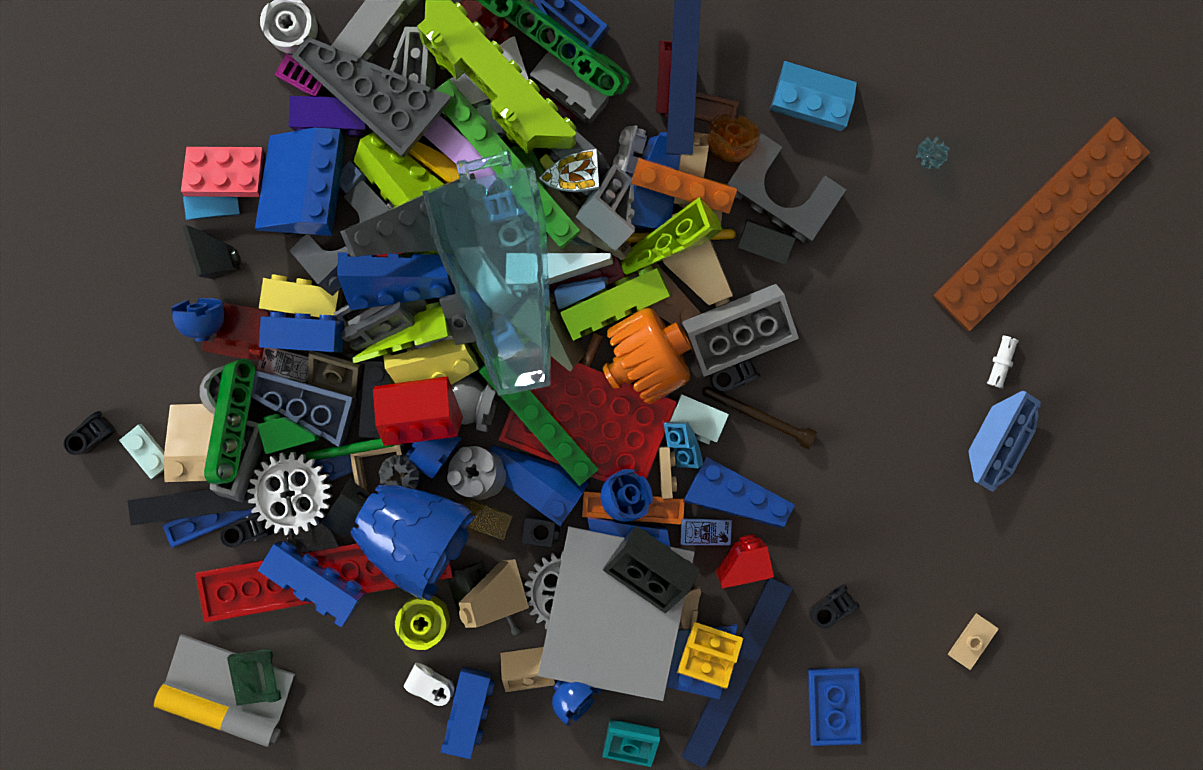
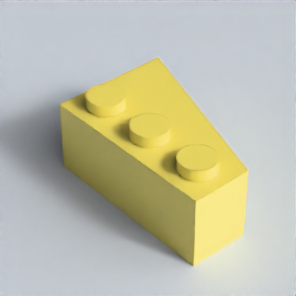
(430, 362)

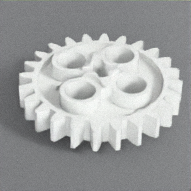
(267, 497)

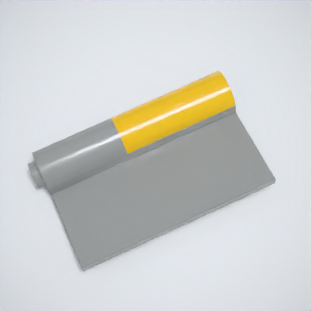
(203, 692)

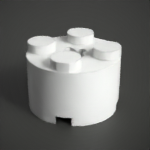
(281, 13)

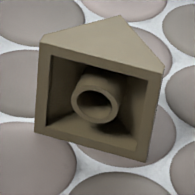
(335, 372)

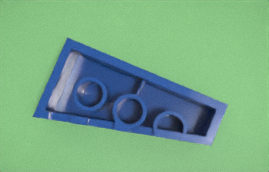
(391, 279)
(312, 582)

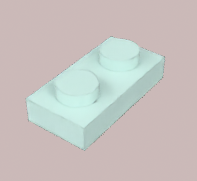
(144, 450)

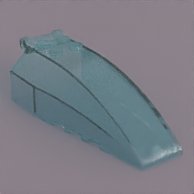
(498, 261)

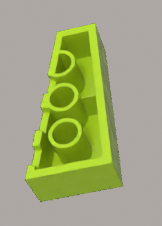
(616, 303)

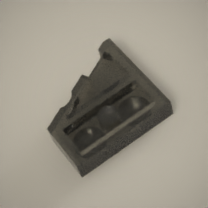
(316, 538)

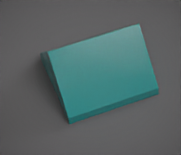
(631, 742)

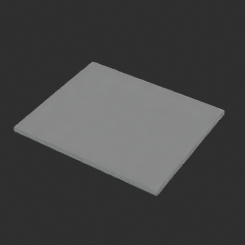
(602, 628)

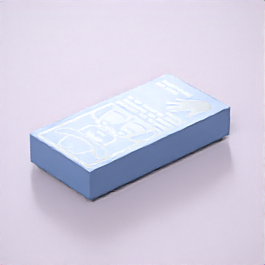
(706, 531)

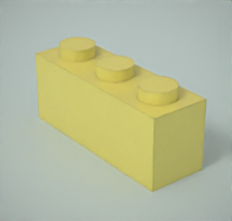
(298, 297)

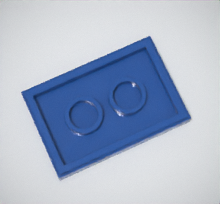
(834, 706)

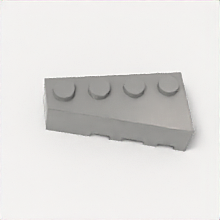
(372, 26)

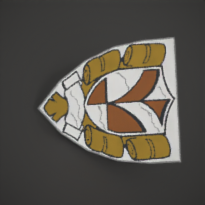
(574, 173)

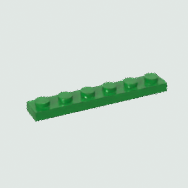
(548, 432)

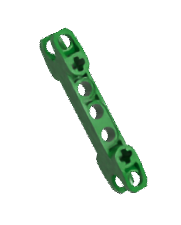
(587, 64)

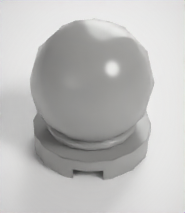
(475, 402)

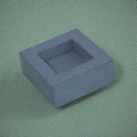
(350, 176)

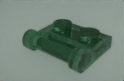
(246, 677)

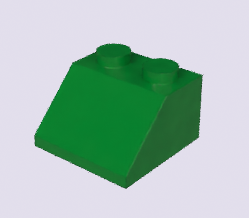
(282, 433)

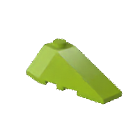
(679, 234)

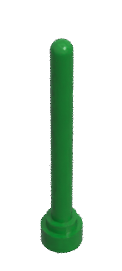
(340, 451)

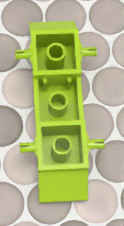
(514, 100)

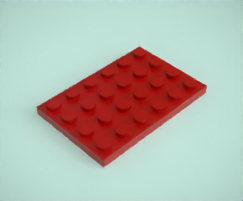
(605, 422)

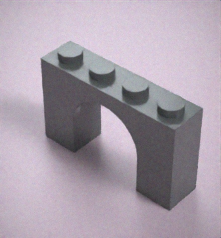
(802, 220)
(323, 263)

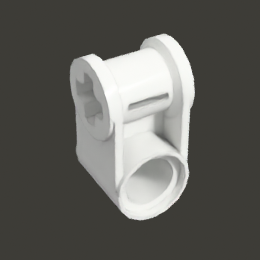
(426, 684)

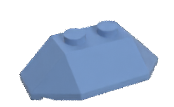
(1003, 439)

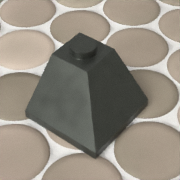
(209, 254)

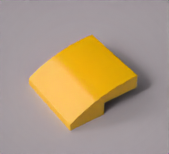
(710, 655)

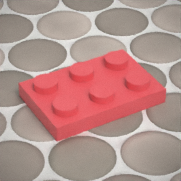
(222, 171)

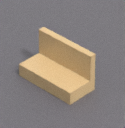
(521, 670)

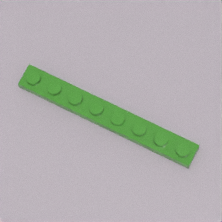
(488, 144)

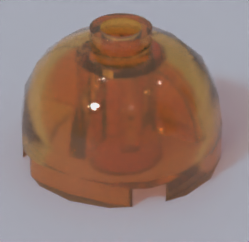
(732, 138)

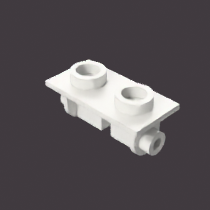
(630, 140)

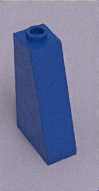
(650, 206)

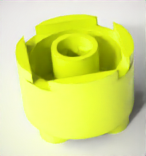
(410, 629)

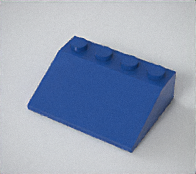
(301, 182)

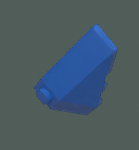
(541, 483)

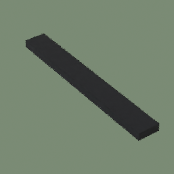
(197, 503)

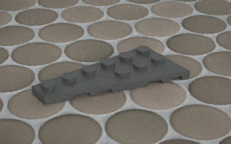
(382, 99)
(394, 231)

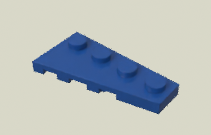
(729, 492)

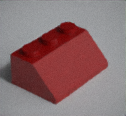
(416, 411)
(745, 563)

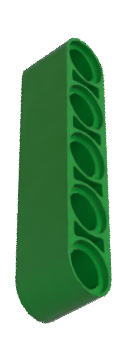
(221, 430)

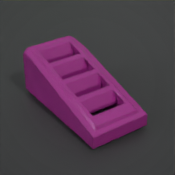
(317, 90)

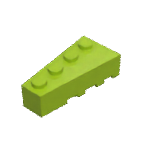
(395, 175)

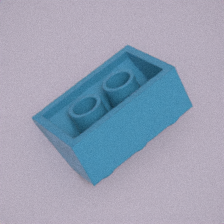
(814, 96)

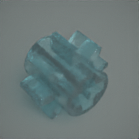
(932, 152)

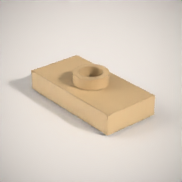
(973, 641)

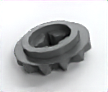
(401, 464)

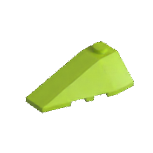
(428, 327)

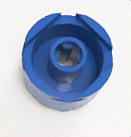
(432, 454)

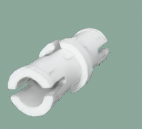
(1002, 362)

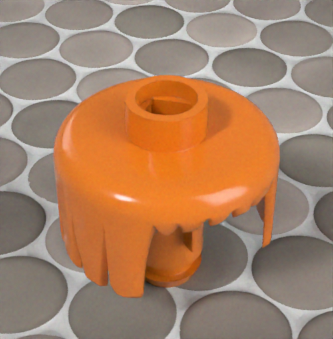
(648, 352)

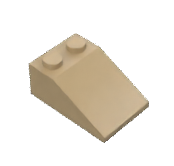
(187, 442)

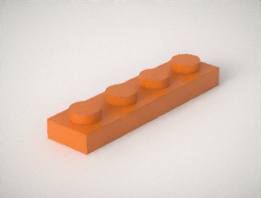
(683, 185)
(660, 510)

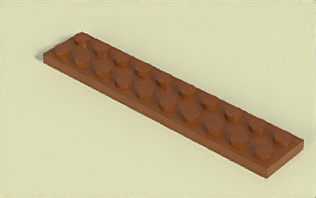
(1041, 223)

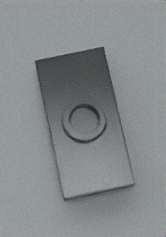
(456, 320)

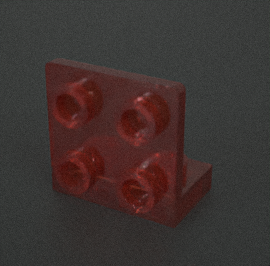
(238, 333)

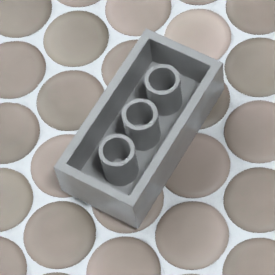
(740, 330)

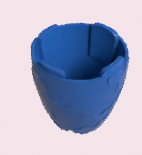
(411, 536)

